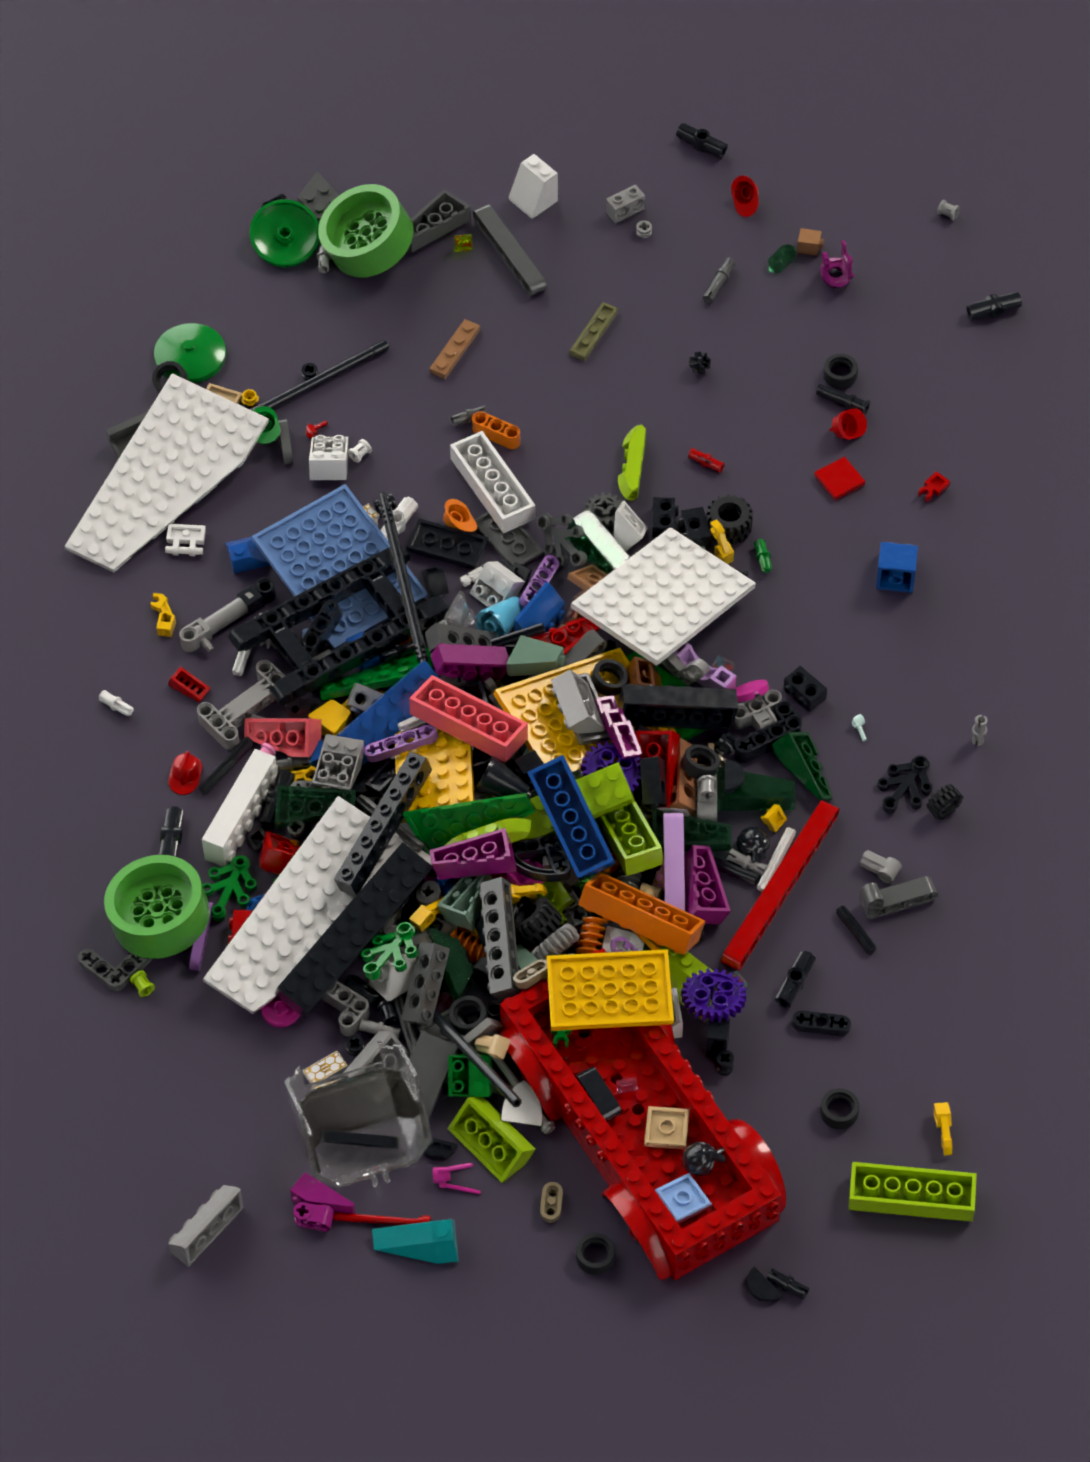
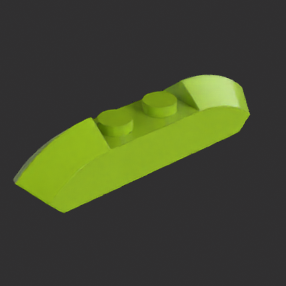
(631, 471)
(516, 828)

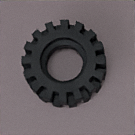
(944, 801)

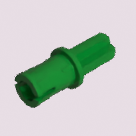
(763, 555)

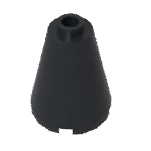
(501, 781)

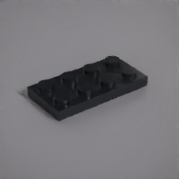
(447, 544)

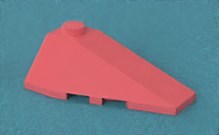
(288, 735)

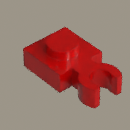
(934, 485)

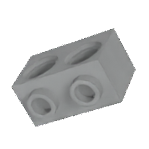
(625, 203)
(368, 694)

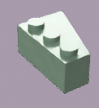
(462, 903)

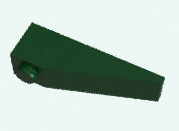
(799, 754)

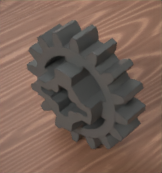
(604, 508)

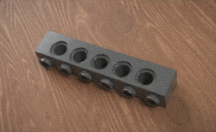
(499, 890)

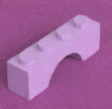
(715, 678)

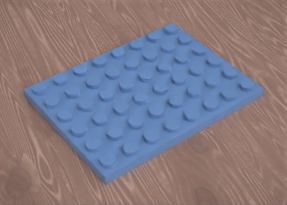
(324, 542)

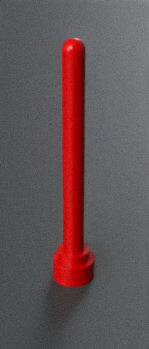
(375, 1219)

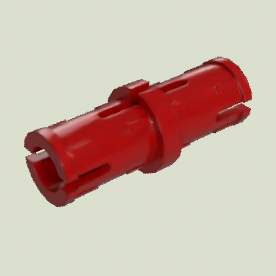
(716, 464)

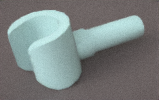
(857, 723)

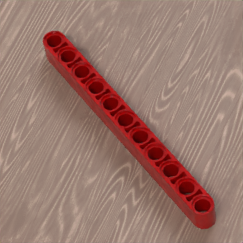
(780, 885)

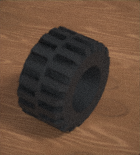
(731, 508)
(536, 922)

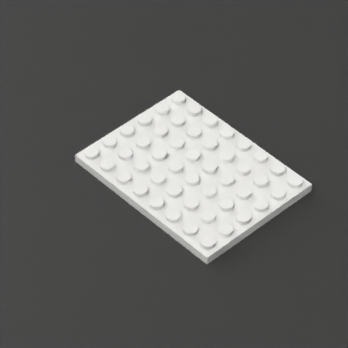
(663, 596)

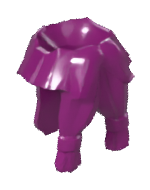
(842, 264)

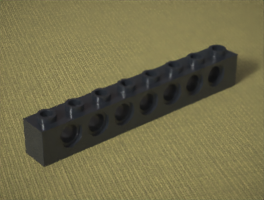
(383, 824)

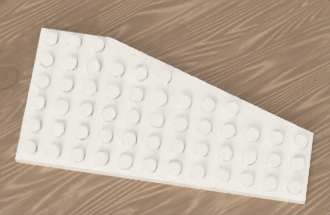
(169, 464)
(293, 911)

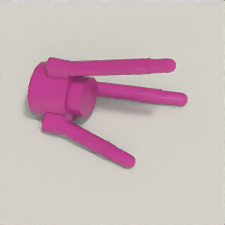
(442, 1175)

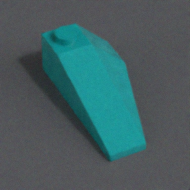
(422, 1241)

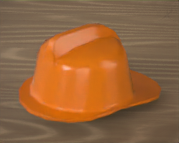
(458, 516)

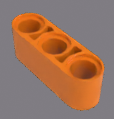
(496, 430)

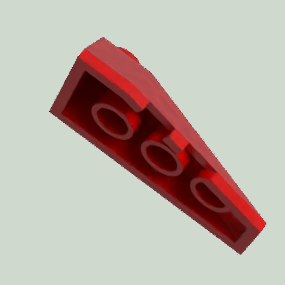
(569, 634)
(276, 852)

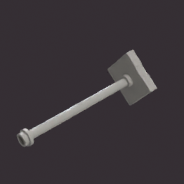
(489, 1028)

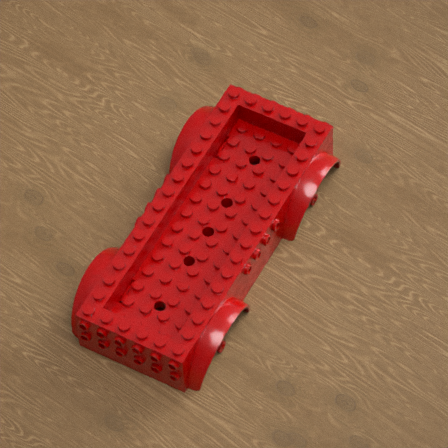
(743, 1190)

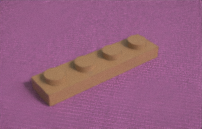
(454, 349)

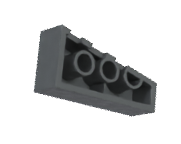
(438, 218)

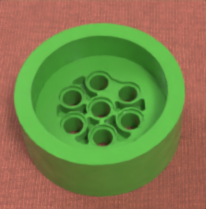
(365, 230)
(157, 906)

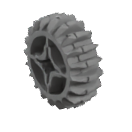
(557, 943)

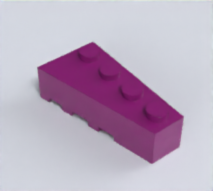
(470, 661)
(475, 856)
(703, 886)

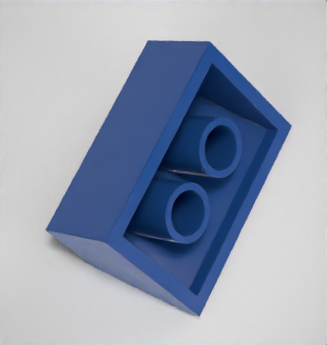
(544, 608)

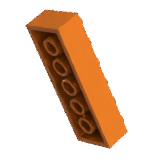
(641, 913)

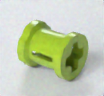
(142, 983)

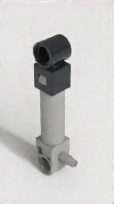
(247, 602)

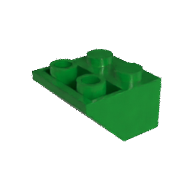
(466, 1078)

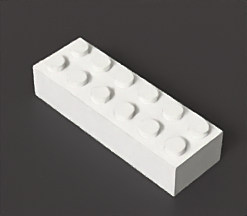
(492, 482)
(240, 808)

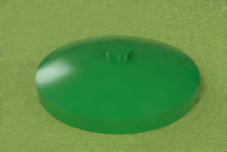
(284, 233)
(195, 348)

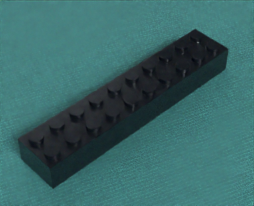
(353, 930)

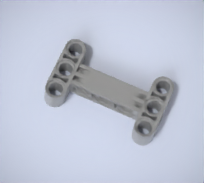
(242, 707)

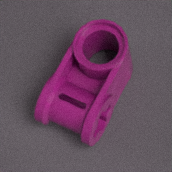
(315, 1216)

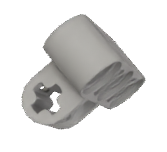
(758, 718)
(707, 798)

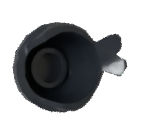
(753, 841)
(700, 1157)

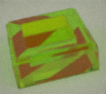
(463, 242)

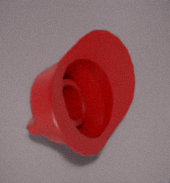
(745, 195)
(849, 424)
(185, 773)

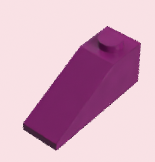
(313, 1191)

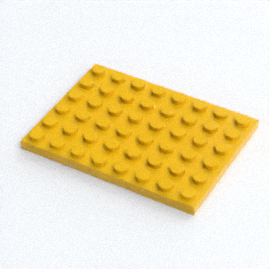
(536, 705)

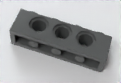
(457, 635)
(425, 984)

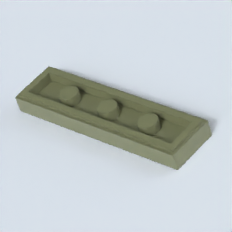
(593, 331)

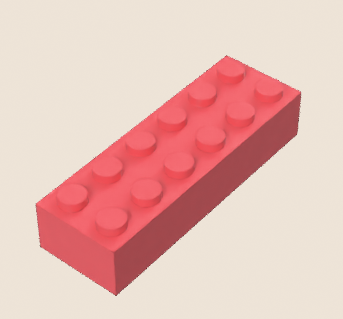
(468, 718)

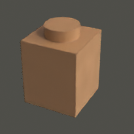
(810, 242)

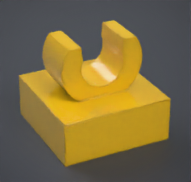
(774, 818)

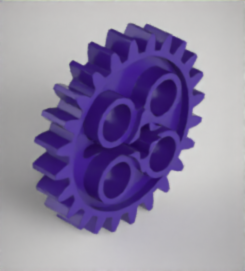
(593, 762)
(725, 1001)

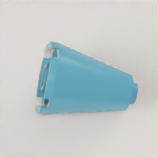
(499, 616)

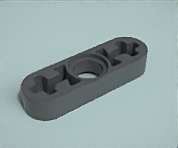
(285, 442)

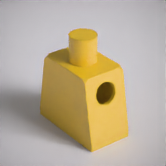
(333, 717)

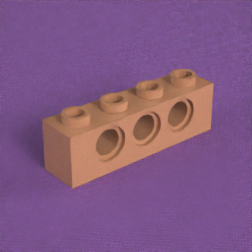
(684, 786)

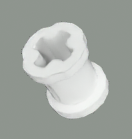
(359, 450)

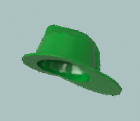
(272, 429)

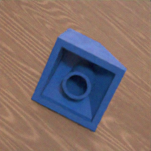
(245, 555)

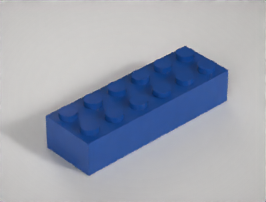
(393, 707)
(571, 818)

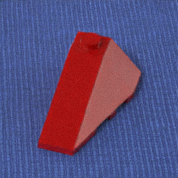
(665, 745)

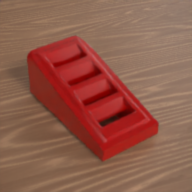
(188, 677)

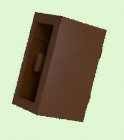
(643, 672)

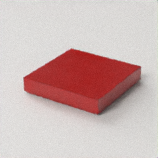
(839, 478)

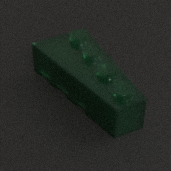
(697, 832)

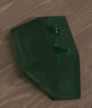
(458, 969)

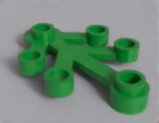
(230, 884)
(404, 932)

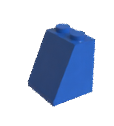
(897, 567)

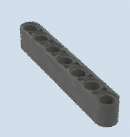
(509, 250)

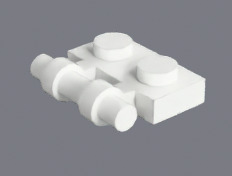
(185, 534)

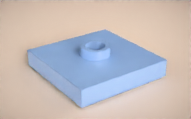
(683, 1198)

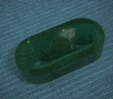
(784, 255)

